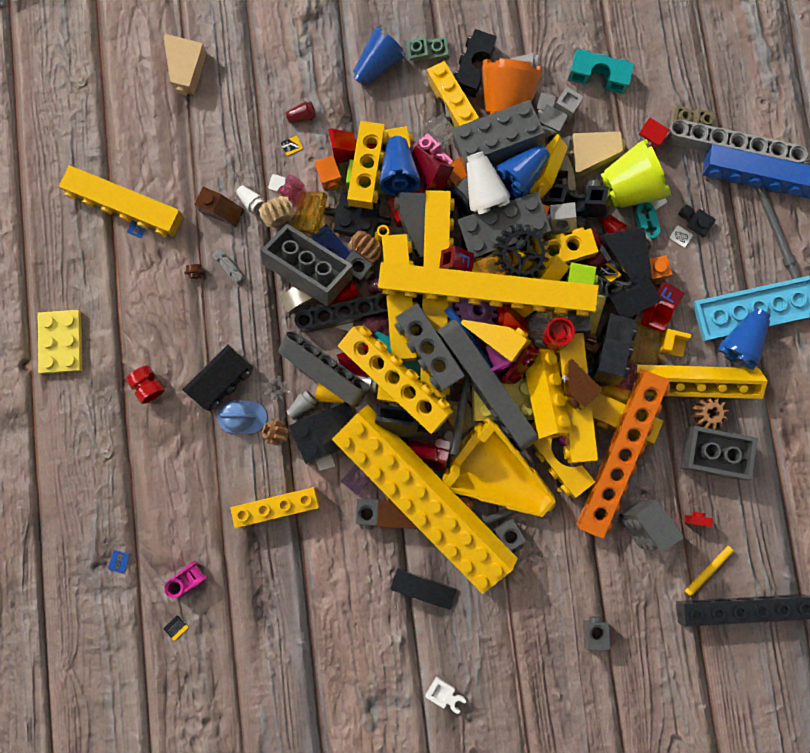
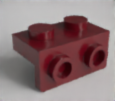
(515, 373)

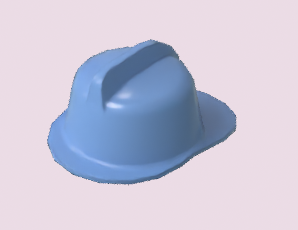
(242, 416)

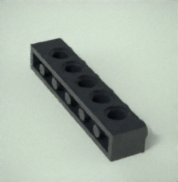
(743, 610)

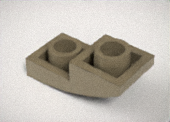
(698, 116)
(567, 174)
(295, 299)

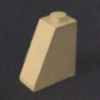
(184, 62)
(594, 150)

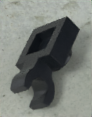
(698, 222)

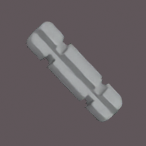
(228, 266)

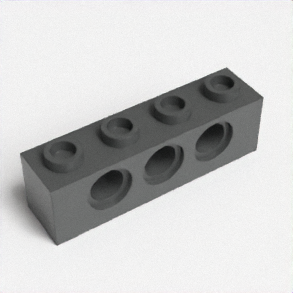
(416, 318)

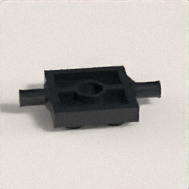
(353, 219)

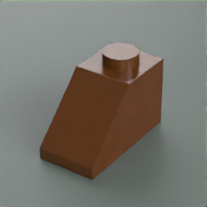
(218, 207)
(579, 386)
(391, 516)

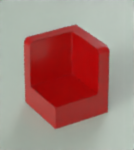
(654, 133)
(658, 316)

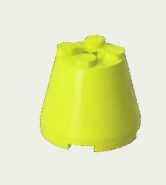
(636, 177)

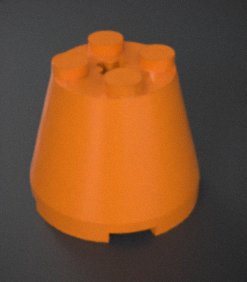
(508, 83)

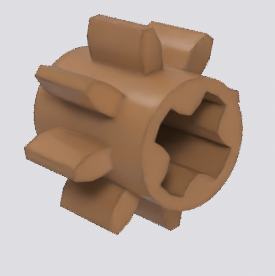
(275, 432)

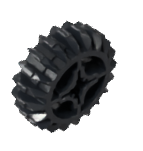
(526, 236)

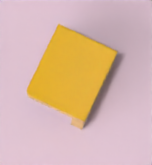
(674, 342)

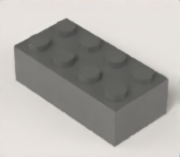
(500, 134)
(482, 229)
(307, 264)

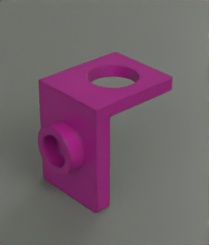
(498, 360)

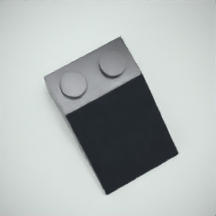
(316, 432)

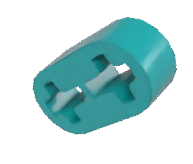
(651, 220)

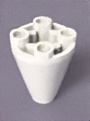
(484, 184)

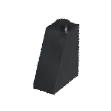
(628, 252)

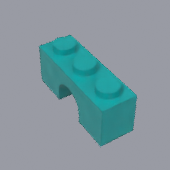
(616, 71)

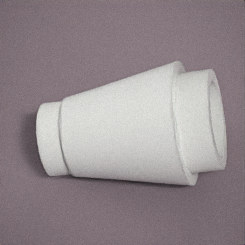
(250, 199)

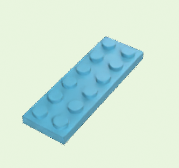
(784, 301)

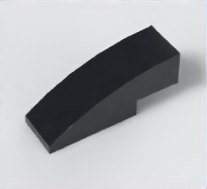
(403, 424)
(423, 588)

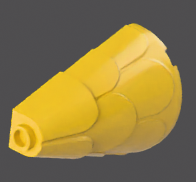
(497, 473)

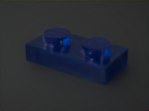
(330, 241)

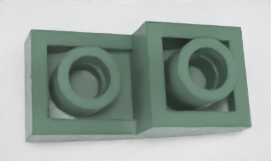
(428, 50)

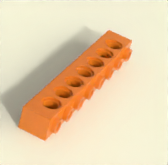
(602, 525)

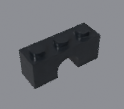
(479, 48)
(592, 204)

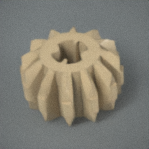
(276, 211)

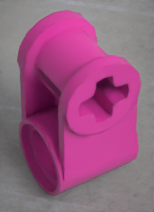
(188, 579)

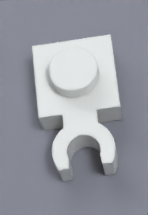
(442, 694)

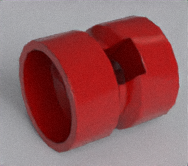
(558, 333)
(143, 382)

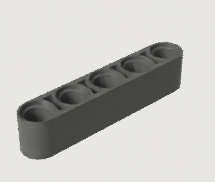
(323, 368)

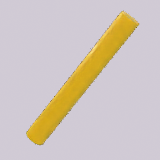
(707, 573)

